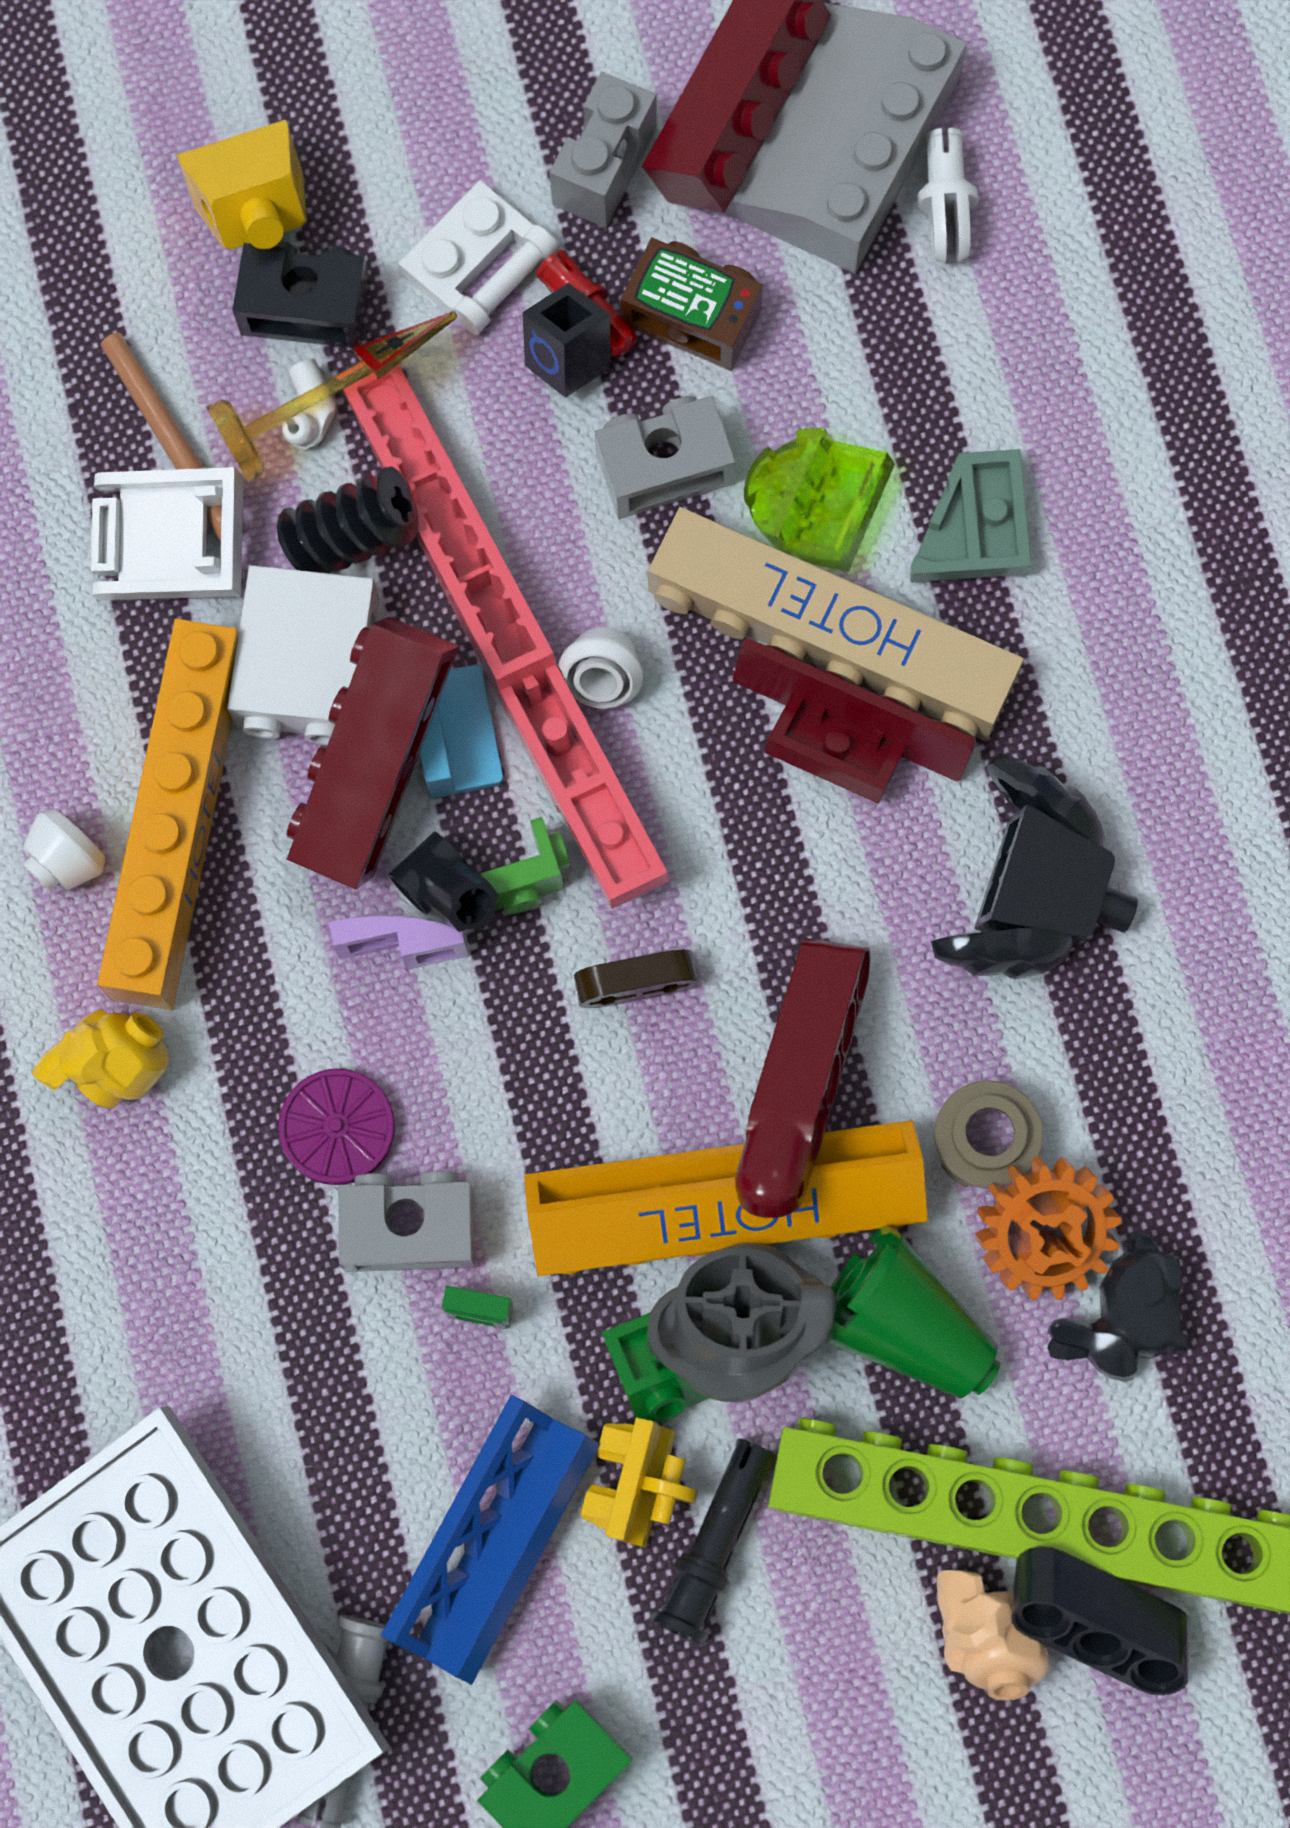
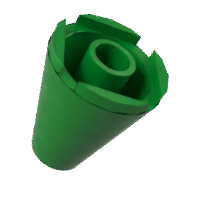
(909, 1320)

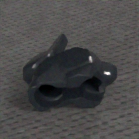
(1136, 1314)

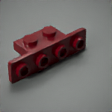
(844, 729)

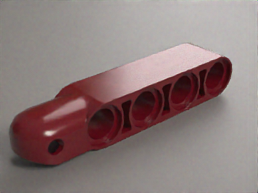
(801, 1076)

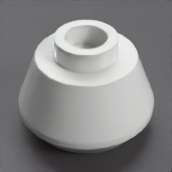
(602, 668)
(61, 852)

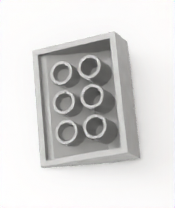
(850, 133)

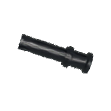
(703, 1571)

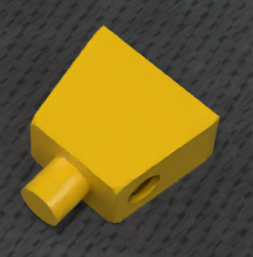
(248, 186)

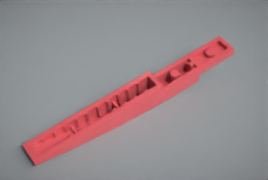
(509, 642)

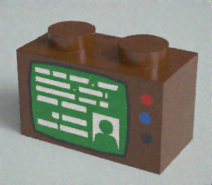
(692, 302)

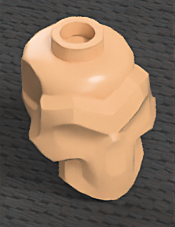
(984, 1640)

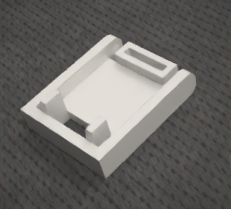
(160, 534)

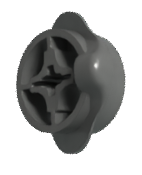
(741, 1322)

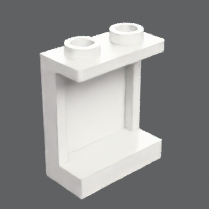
(296, 649)

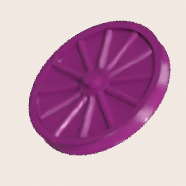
(336, 1126)

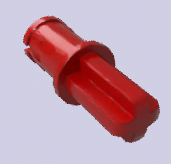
(558, 273)

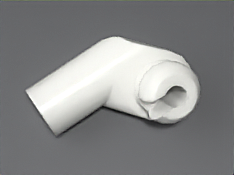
(312, 424)

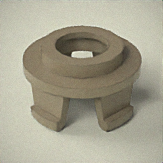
(958, 1156)

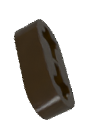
(636, 978)

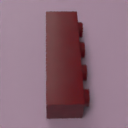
(733, 100)
(370, 751)

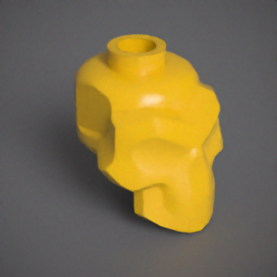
(107, 1058)

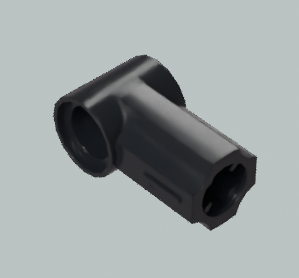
(442, 882)

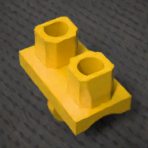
(646, 1484)

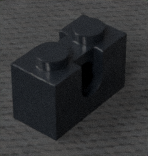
(325, 316)

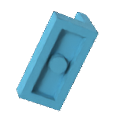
(461, 740)

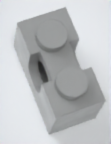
(586, 173)
(646, 482)
(441, 1242)

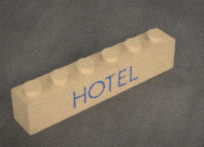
(831, 624)

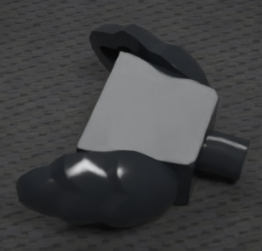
(1044, 882)

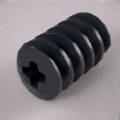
(350, 524)

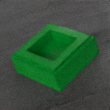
(477, 1307)

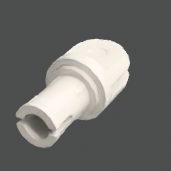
(947, 194)

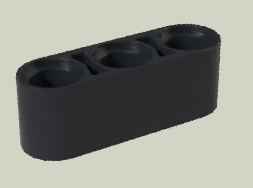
(1101, 1621)

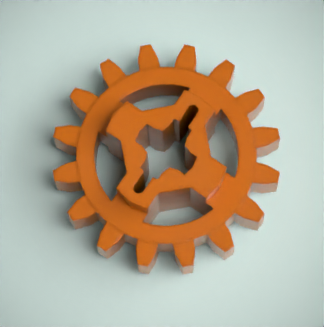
(1044, 1257)

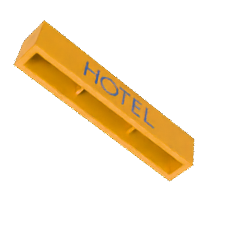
(171, 818)
(691, 1205)

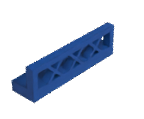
(498, 1542)

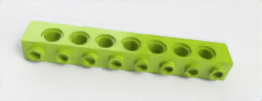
(1134, 1558)

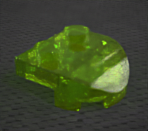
(816, 496)

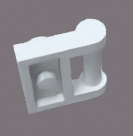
(465, 245)

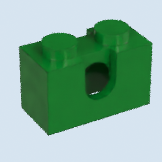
(585, 1746)

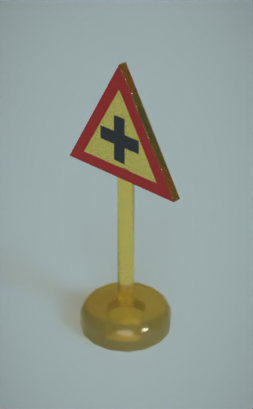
(375, 357)

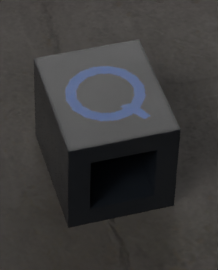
(566, 340)

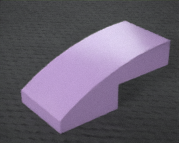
(419, 940)

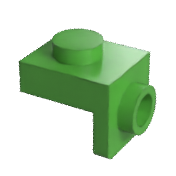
(527, 880)

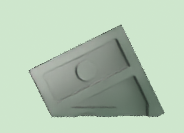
(978, 521)

